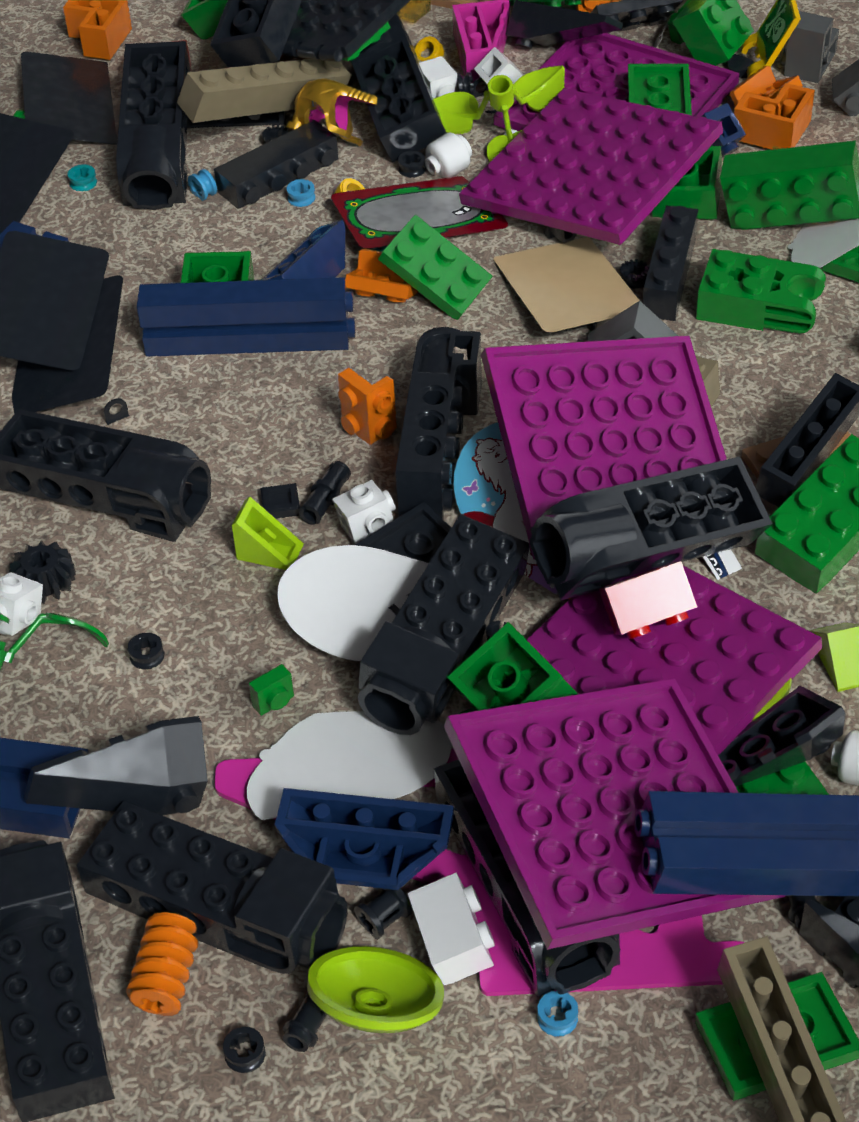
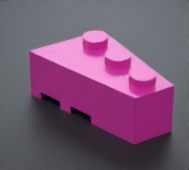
(478, 30)

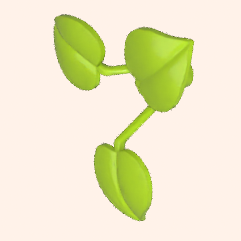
(533, 88)

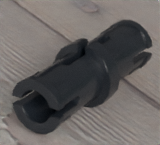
(324, 491)

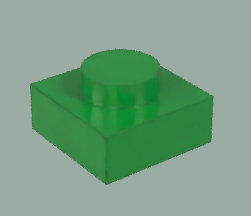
(271, 690)

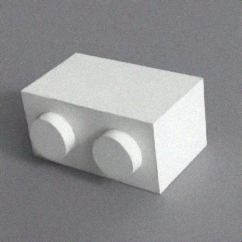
(451, 929)

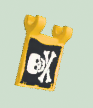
(772, 34)

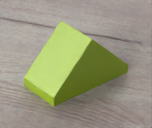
(263, 538)
(840, 654)

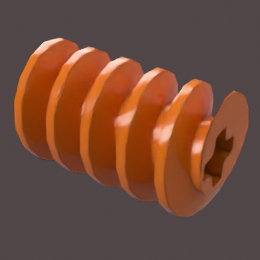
(163, 964)

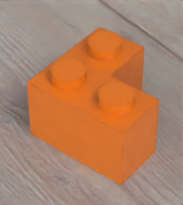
(99, 25)
(776, 120)

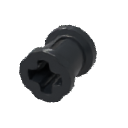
(383, 911)

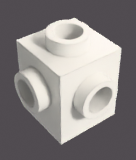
(364, 510)
(19, 602)

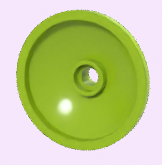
(375, 989)

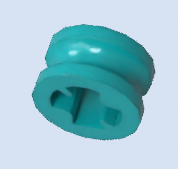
(82, 177)

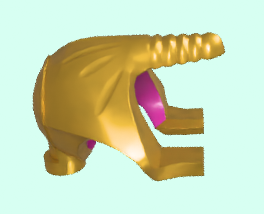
(329, 101)

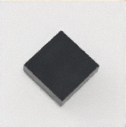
(281, 500)

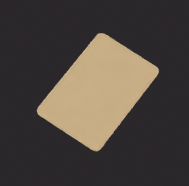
(566, 284)

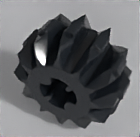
(47, 566)

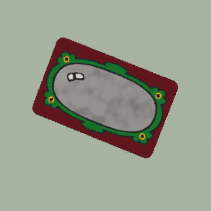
(382, 212)

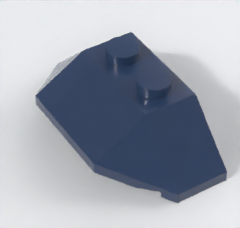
(316, 257)
(364, 837)

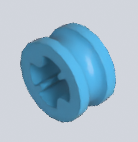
(202, 184)
(301, 193)
(549, 1025)

